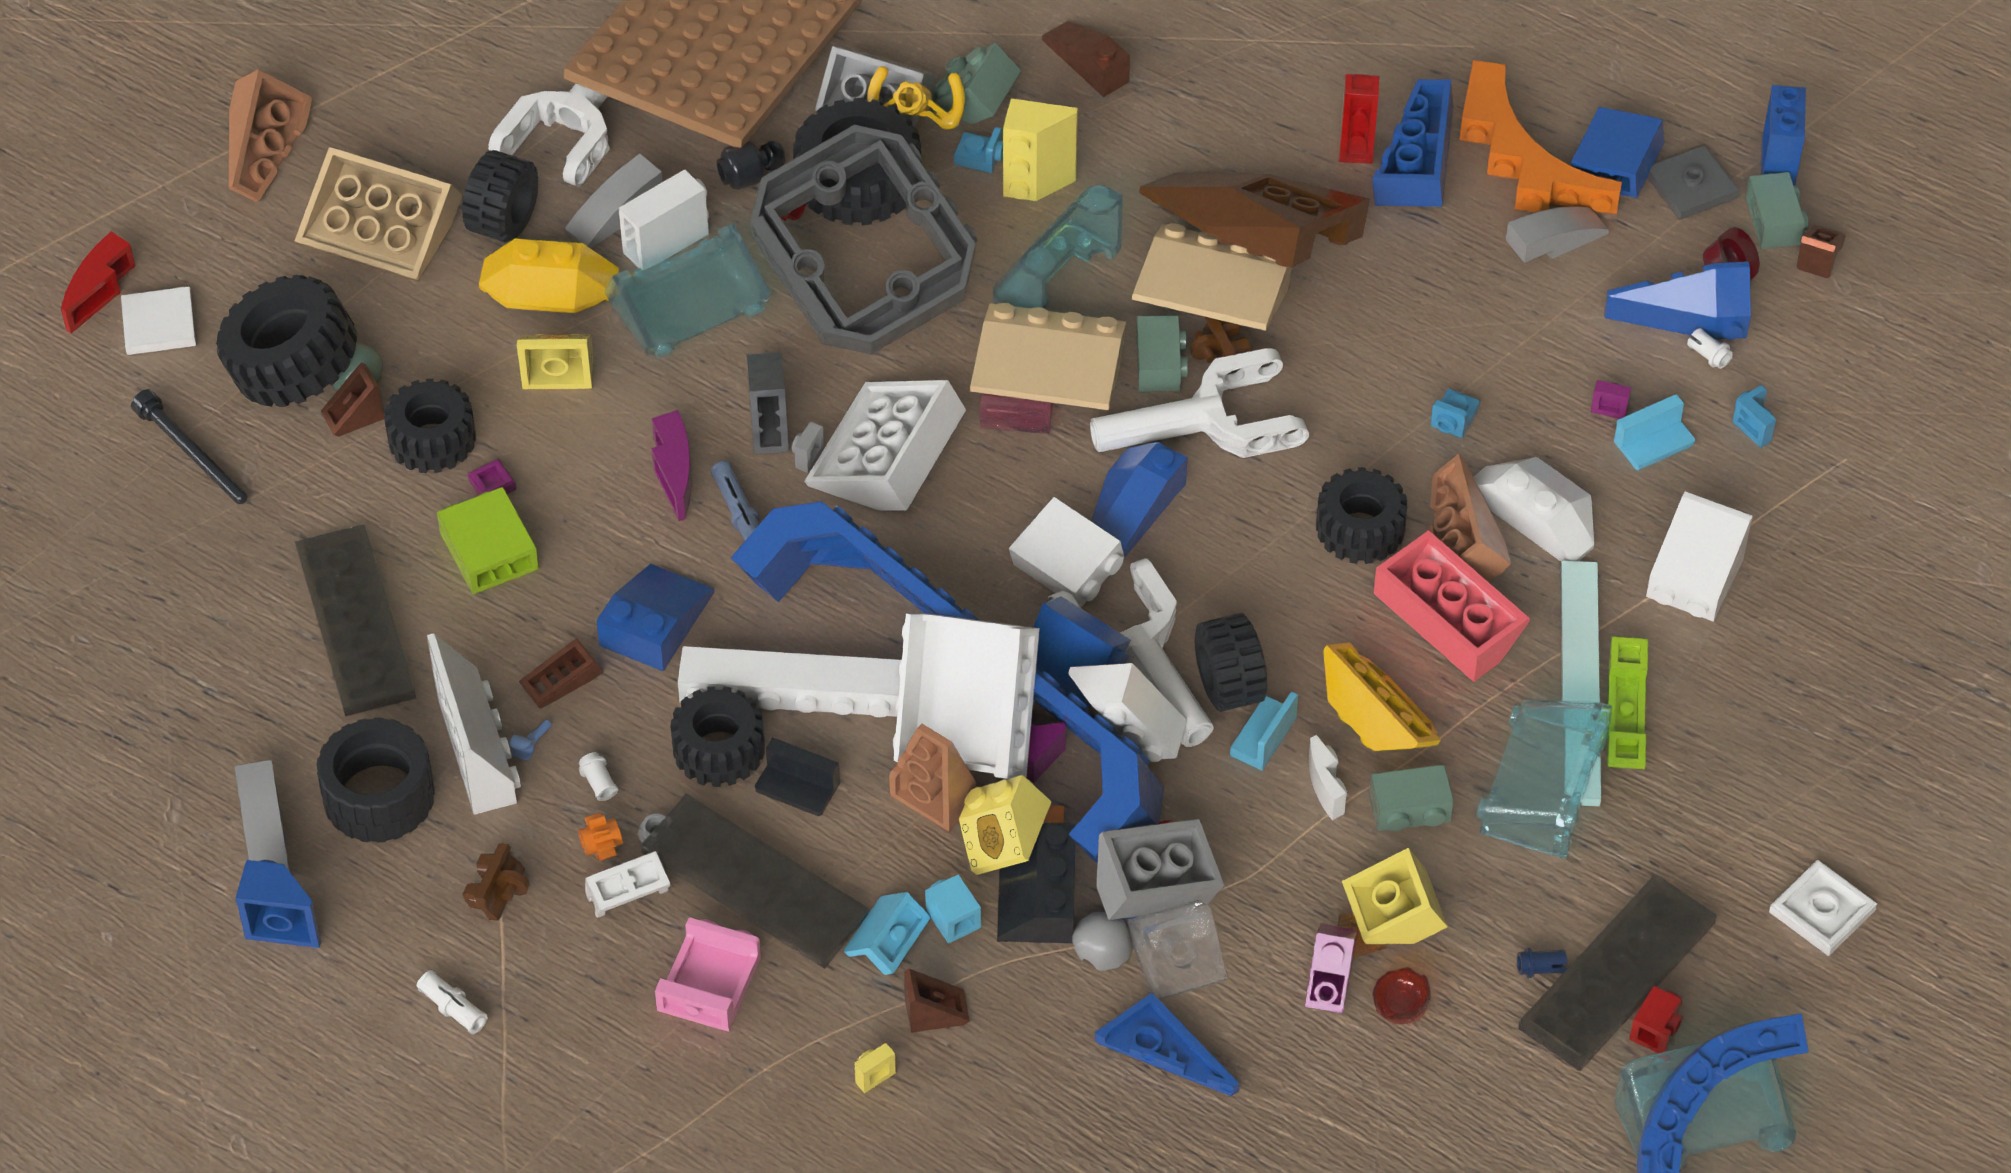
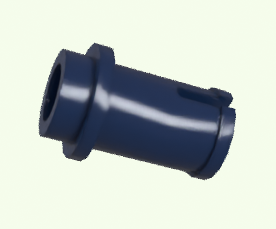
(1541, 962)

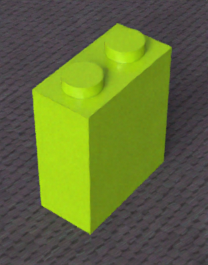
(487, 540)

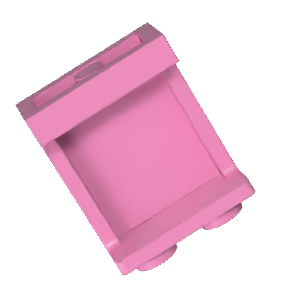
(709, 974)

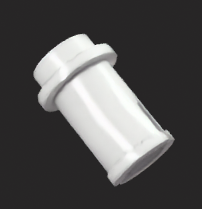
(1717, 353)
(593, 768)

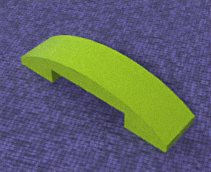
(1627, 697)

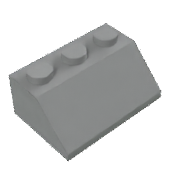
(852, 70)
(1155, 868)

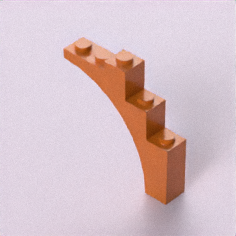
(1515, 155)

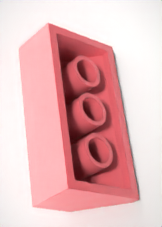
(1450, 605)

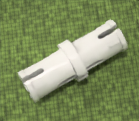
(452, 1002)

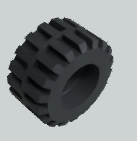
(500, 196)
(434, 446)
(1361, 493)
(1230, 662)
(722, 759)

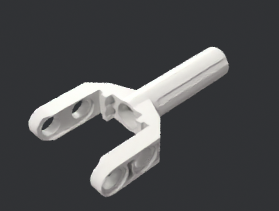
(573, 109)
(1207, 414)
(1147, 649)

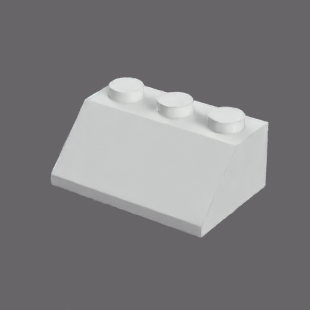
(1133, 707)

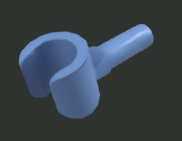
(524, 747)

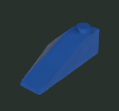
(1706, 300)
(1139, 491)

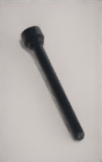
(149, 407)

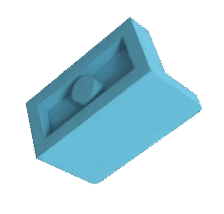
(1653, 433)
(1265, 731)
(889, 931)

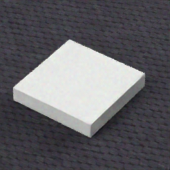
(158, 320)
(1823, 907)

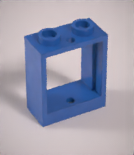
(1783, 131)

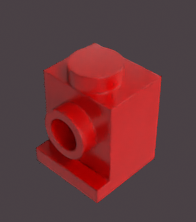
(1657, 1020)

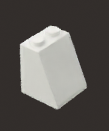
(1699, 556)

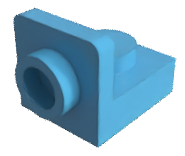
(980, 151)
(1454, 413)
(1754, 418)

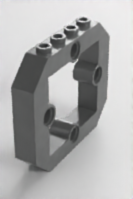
(839, 160)

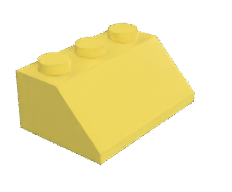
(1038, 149)

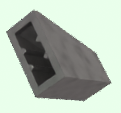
(767, 403)

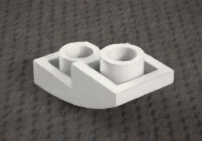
(1322, 769)

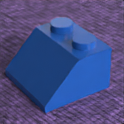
(275, 906)

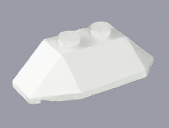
(1540, 506)

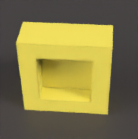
(874, 1067)

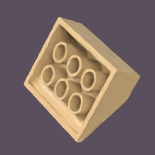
(377, 214)
(1211, 278)
(1049, 356)

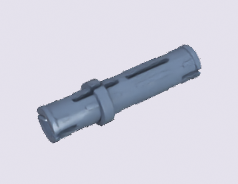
(726, 479)

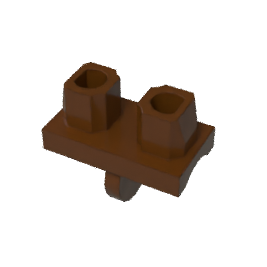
(1215, 341)
(500, 882)

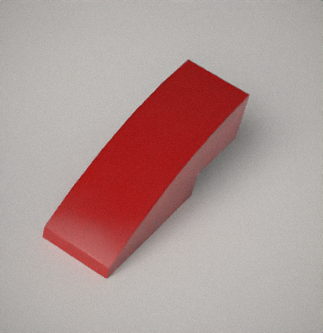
(96, 280)

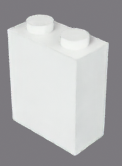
(664, 220)
(1067, 552)

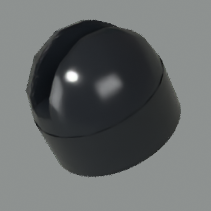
(774, 147)

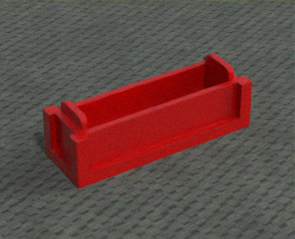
(1359, 118)

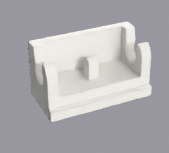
(626, 883)

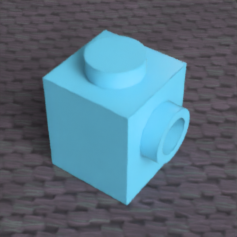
(953, 908)

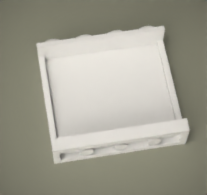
(970, 687)

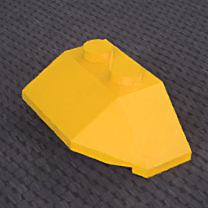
(546, 276)
(1374, 702)

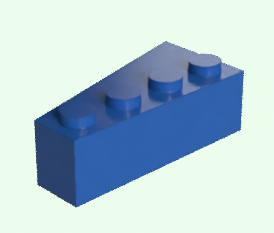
(1418, 155)

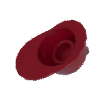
(1733, 246)

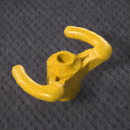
(916, 99)

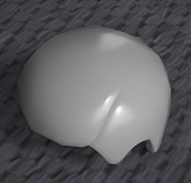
(1102, 941)

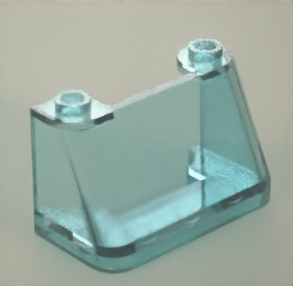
(1083, 229)
(689, 293)
(1545, 773)
(1736, 1111)

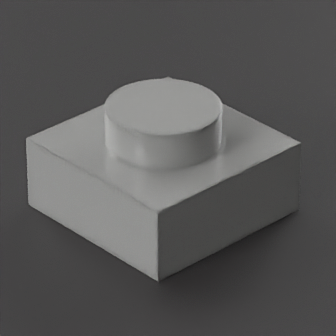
(808, 446)

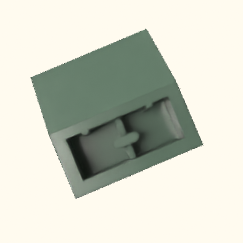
(986, 81)

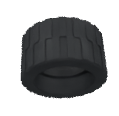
(370, 745)

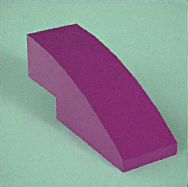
(672, 461)

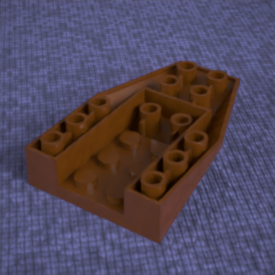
(1262, 211)

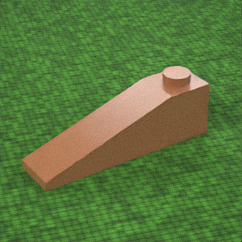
(262, 128)
(1465, 520)
(932, 778)

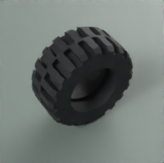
(870, 192)
(317, 346)

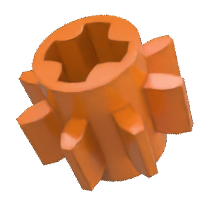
(600, 836)

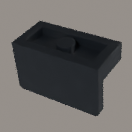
(798, 777)

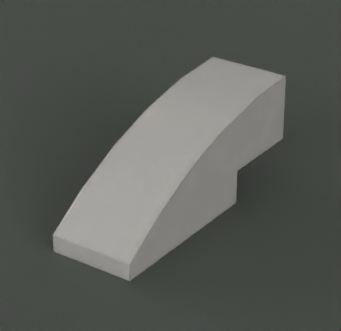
(600, 213)
(1554, 232)
(261, 812)

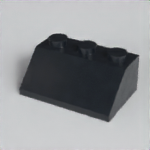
(1039, 893)

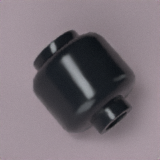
(742, 165)

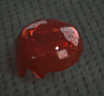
(1402, 996)

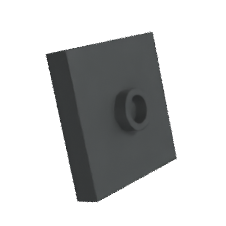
(1692, 182)

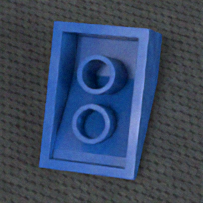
(652, 616)

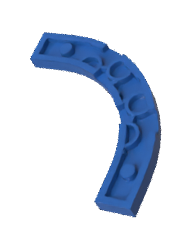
(1700, 1072)

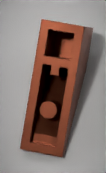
(1091, 55)

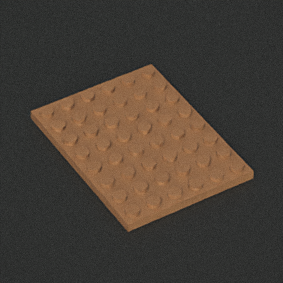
(707, 61)

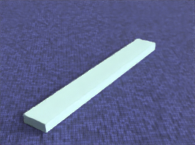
(1581, 647)

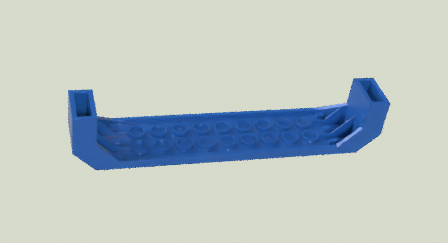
(817, 535)

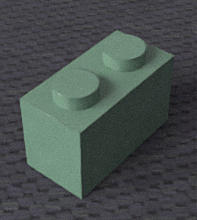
(1776, 210)
(1159, 353)
(1411, 798)

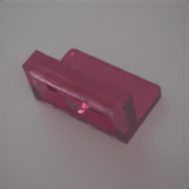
(1015, 414)

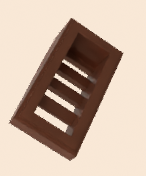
(564, 658)

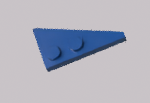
(1160, 1039)

